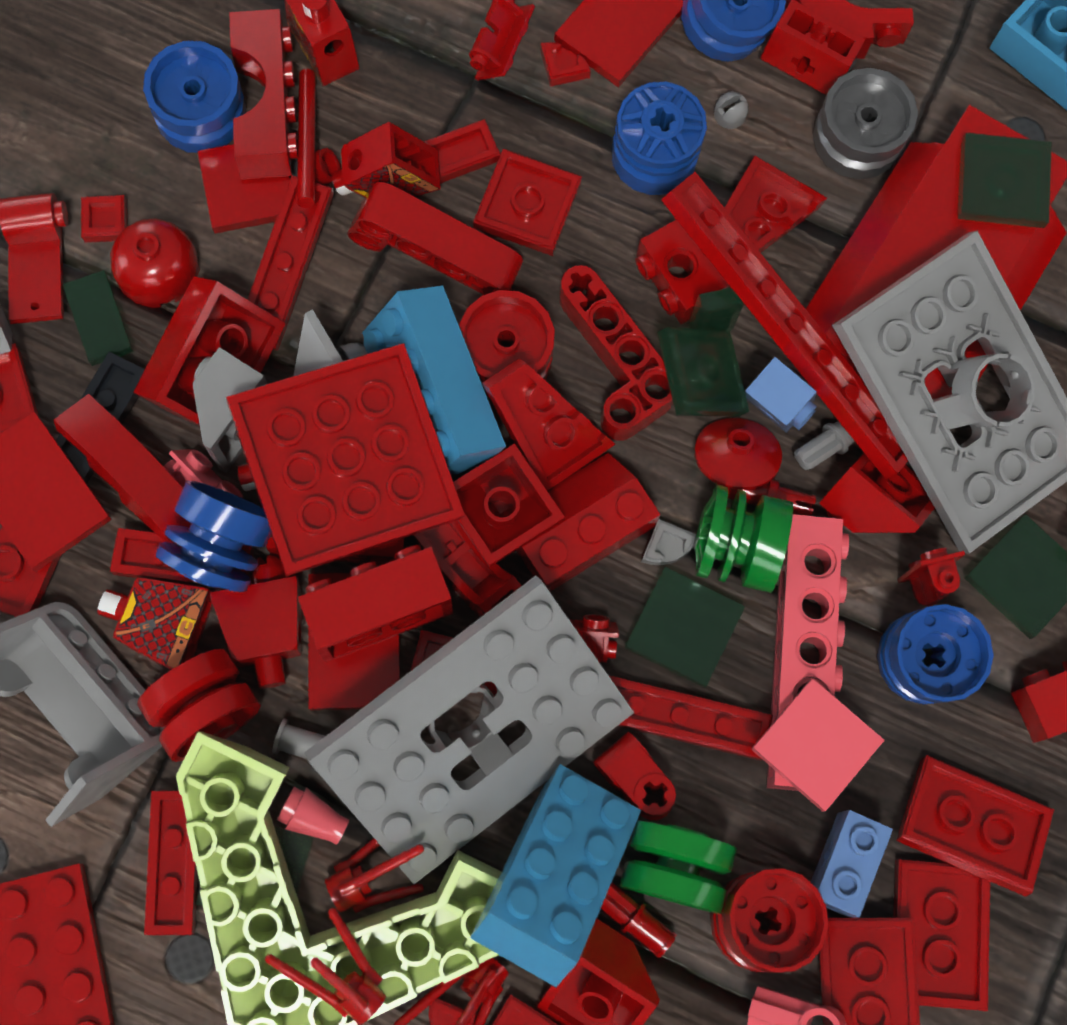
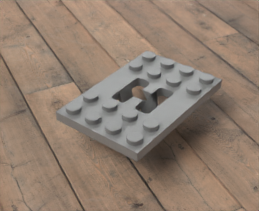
(927, 325)
(406, 786)

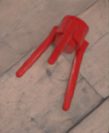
(350, 885)
(480, 984)
(354, 994)

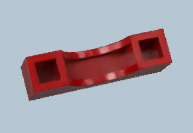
(263, 134)

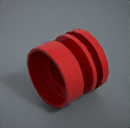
(795, 918)

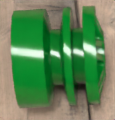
(743, 538)

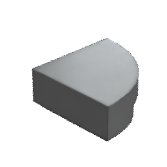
(668, 544)

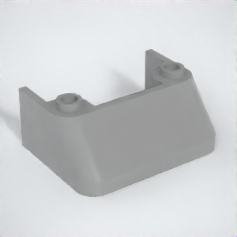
(84, 697)

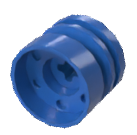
(658, 137)
(213, 543)
(959, 657)

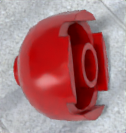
(153, 262)

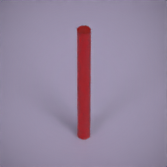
(306, 139)

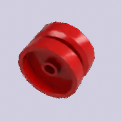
(508, 320)
(196, 699)

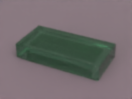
(716, 310)
(97, 317)

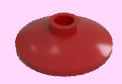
(733, 465)

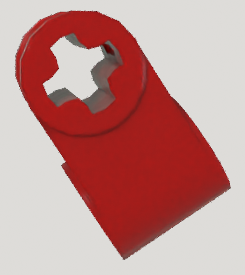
(631, 771)

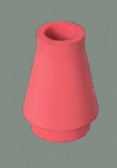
(311, 816)

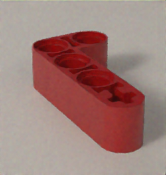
(433, 238)
(608, 347)

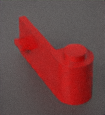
(35, 256)

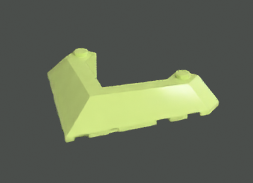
(257, 913)

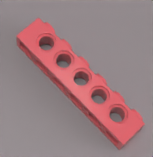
(826, 541)

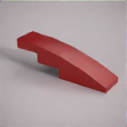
(123, 463)

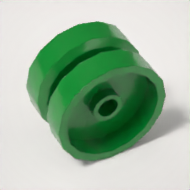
(680, 858)

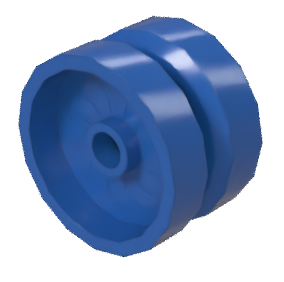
(730, 27)
(194, 95)

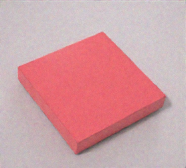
(817, 745)

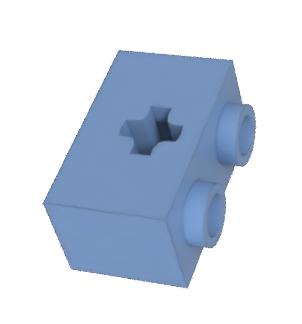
(782, 396)
(850, 862)

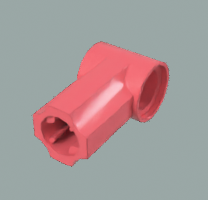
(778, 1008)

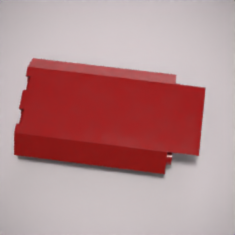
(919, 218)

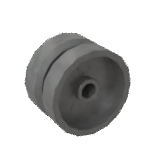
(865, 123)

